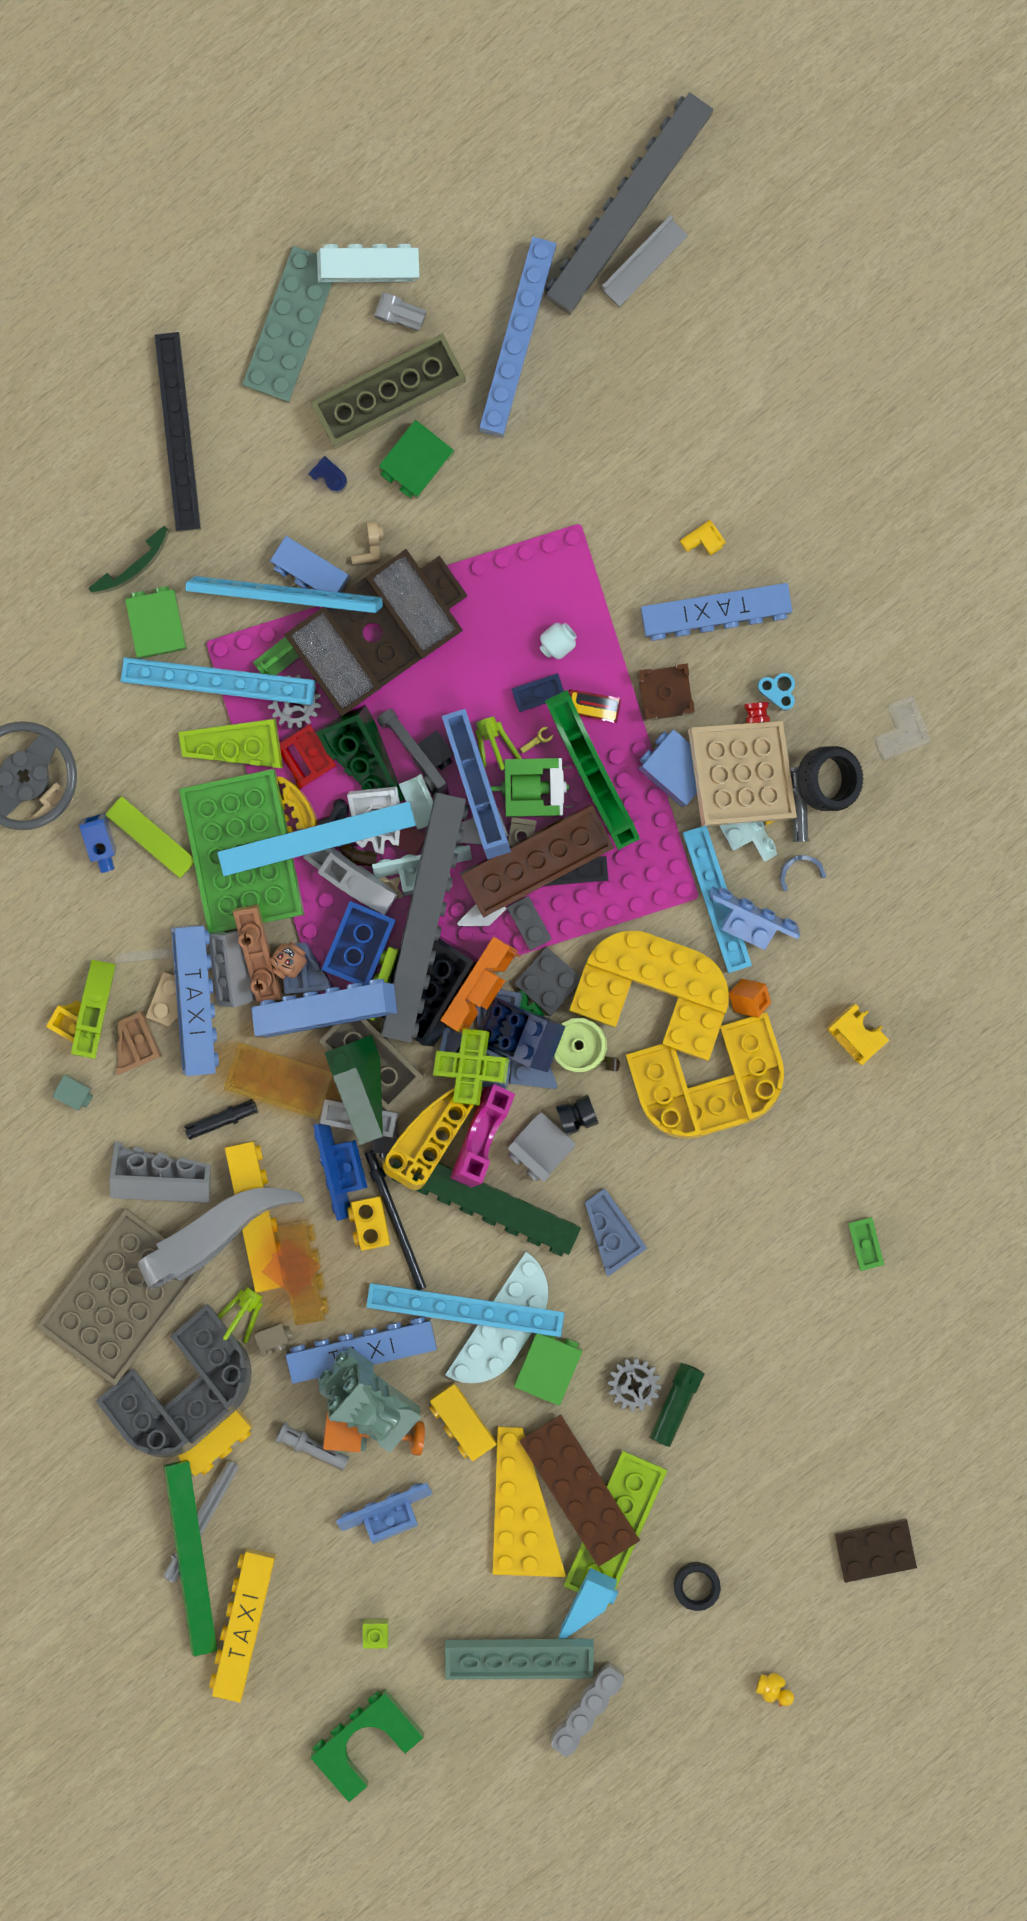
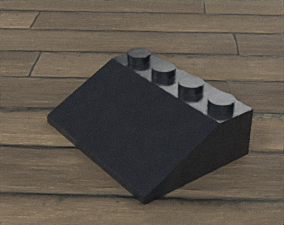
(447, 976)

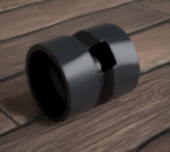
(577, 1115)

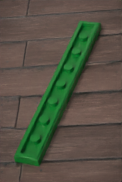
(190, 1558)

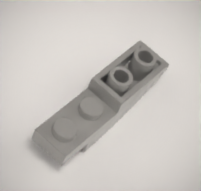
(353, 879)

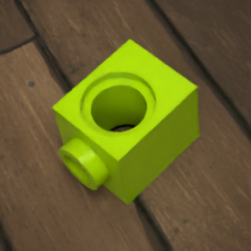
(375, 1633)

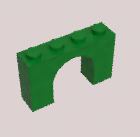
(381, 1713)

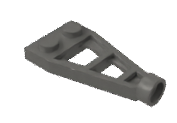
(433, 779)

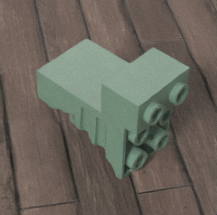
(366, 1400)

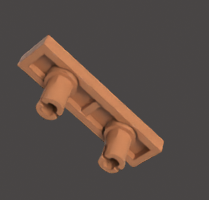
(257, 953)

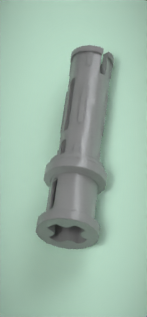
(301, 1442)

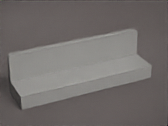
(644, 261)

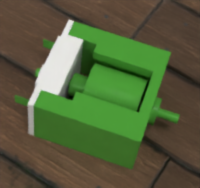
(528, 788)

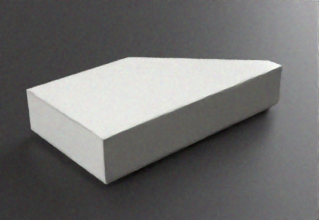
(475, 918)

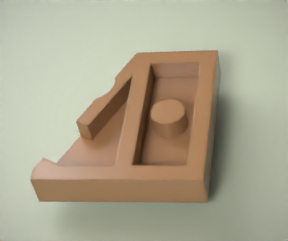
(135, 1043)

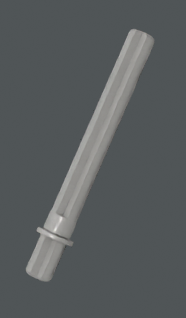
(206, 1510)

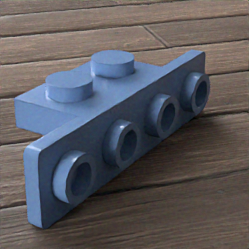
(751, 922)
(387, 1516)

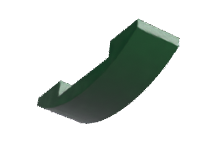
(107, 584)

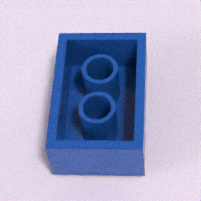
(358, 944)

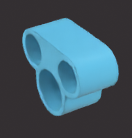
(775, 694)

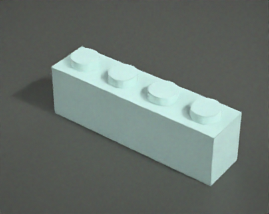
(368, 264)

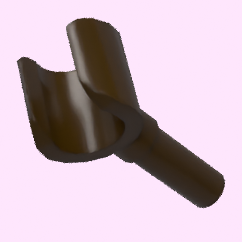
(612, 1063)

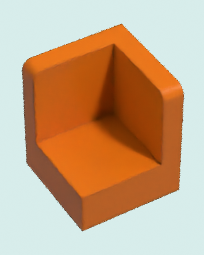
(750, 998)

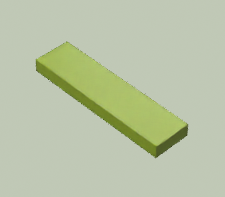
(150, 837)

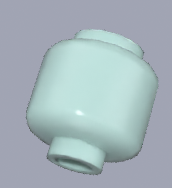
(558, 640)

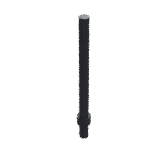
(377, 1174)

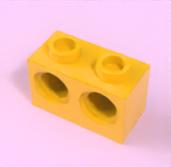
(376, 1222)

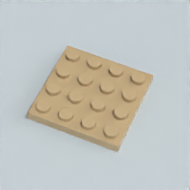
(742, 773)

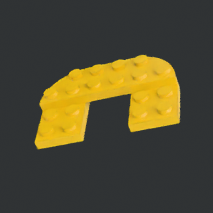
(661, 966)
(719, 1103)

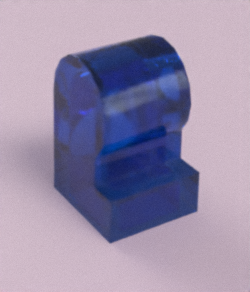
(331, 474)

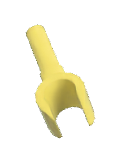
(538, 739)

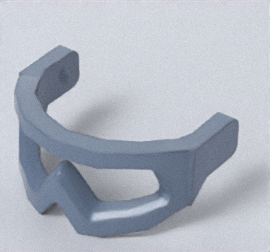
(799, 857)

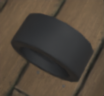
(701, 1604)

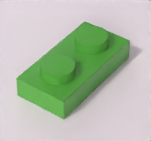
(866, 1243)

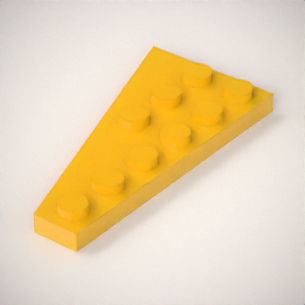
(521, 1524)

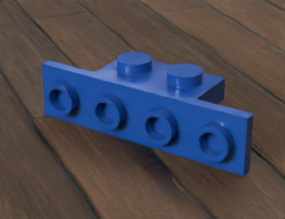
(341, 1167)

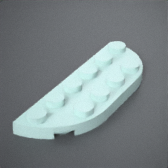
(493, 1349)

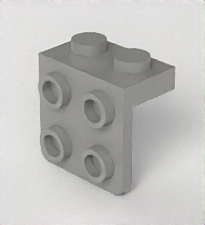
(540, 1147)

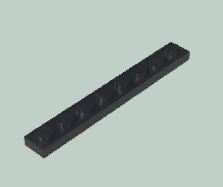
(177, 432)

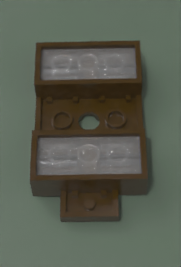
(412, 623)

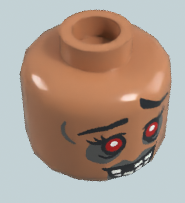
(288, 960)

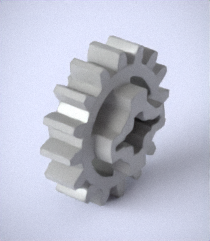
(288, 712)
(622, 1388)

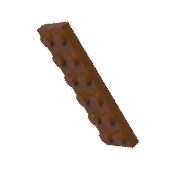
(537, 860)
(579, 1490)

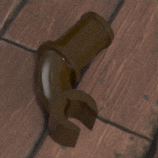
(358, 856)

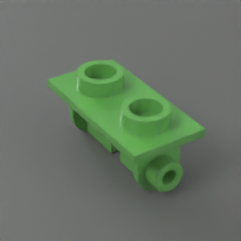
(276, 658)

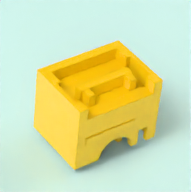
(853, 1036)

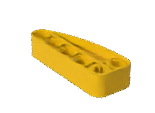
(421, 1137)

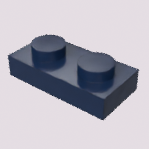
(537, 692)

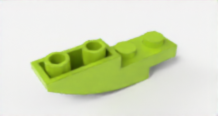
(93, 1009)

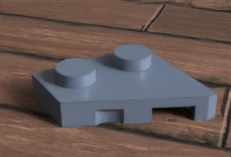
(311, 976)

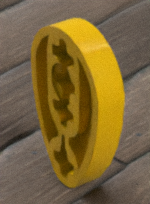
(302, 806)

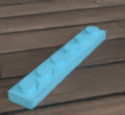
(709, 875)

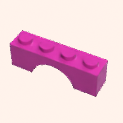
(474, 1153)

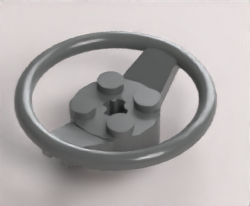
(36, 761)

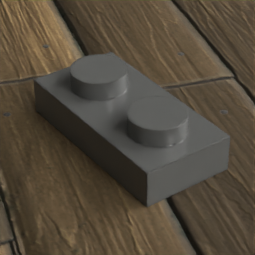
(529, 923)

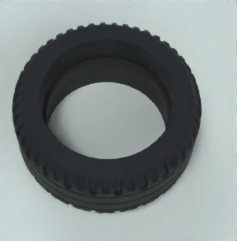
(808, 778)

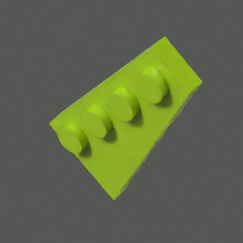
(236, 743)

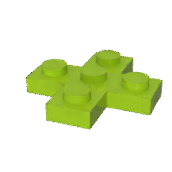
(471, 1067)

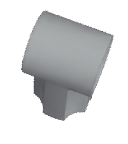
(394, 310)

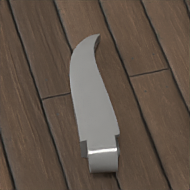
(209, 1235)

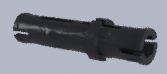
(218, 1120)

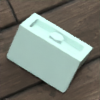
(420, 800)

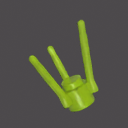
(489, 730)
(249, 1301)

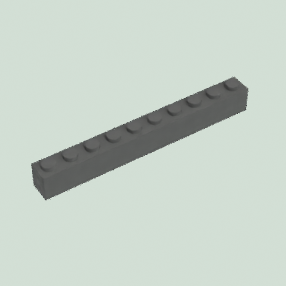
(629, 204)
(423, 915)

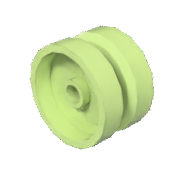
(594, 1045)

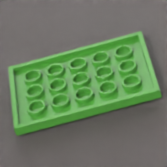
(233, 815)

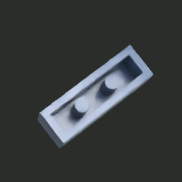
(308, 568)

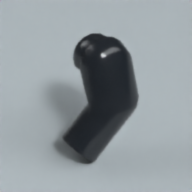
(338, 812)

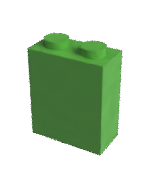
(155, 623)
(548, 1367)

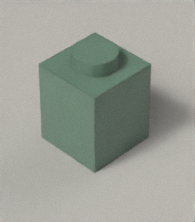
(73, 1093)

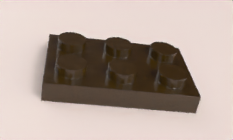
(875, 1550)

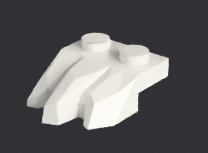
(371, 800)

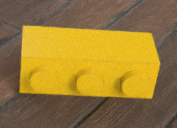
(462, 1422)
(218, 1443)

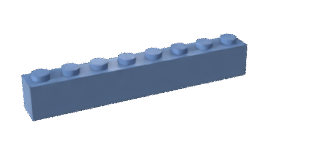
(517, 337)

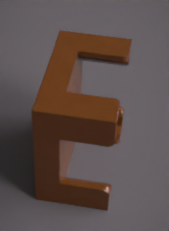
(666, 692)

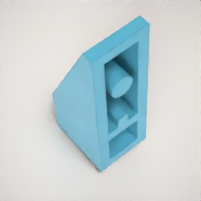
(590, 1601)

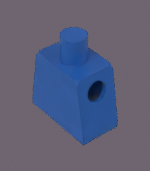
(94, 831)

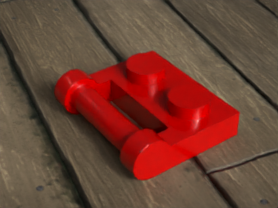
(311, 751)

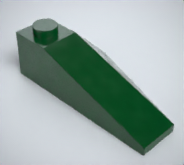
(359, 749)
(358, 1080)

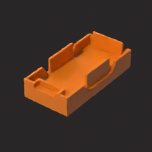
(480, 986)

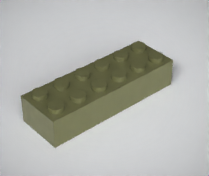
(388, 391)

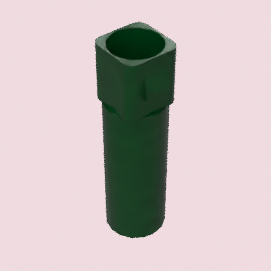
(676, 1404)

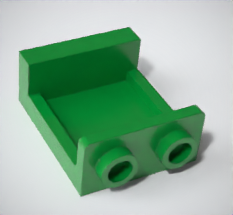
(415, 460)

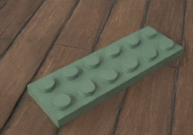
(288, 327)
(519, 1659)

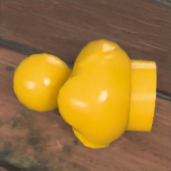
(770, 1688)

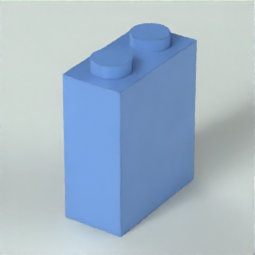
(671, 767)

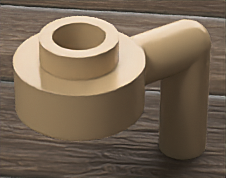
(375, 534)

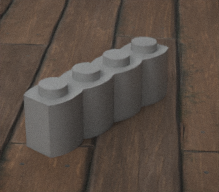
(583, 1713)

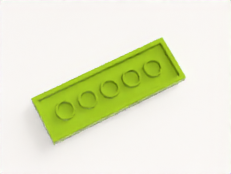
(634, 1488)

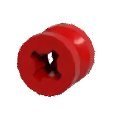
(757, 712)

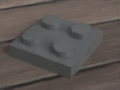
(548, 981)

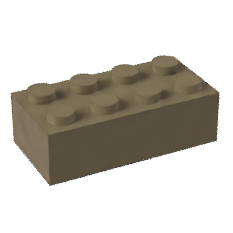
(397, 1072)

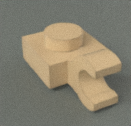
(50, 800)

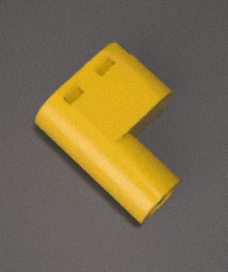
(707, 536)

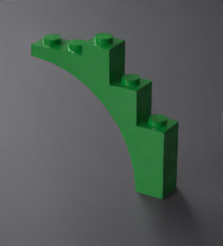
(591, 770)

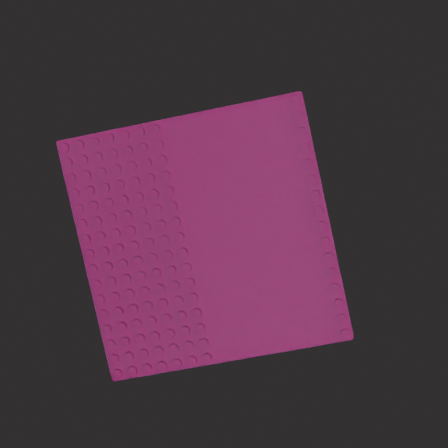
(508, 606)

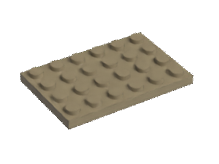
(107, 1306)

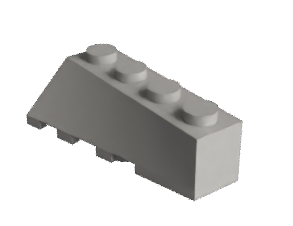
(157, 1177)

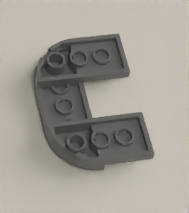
(199, 1407)

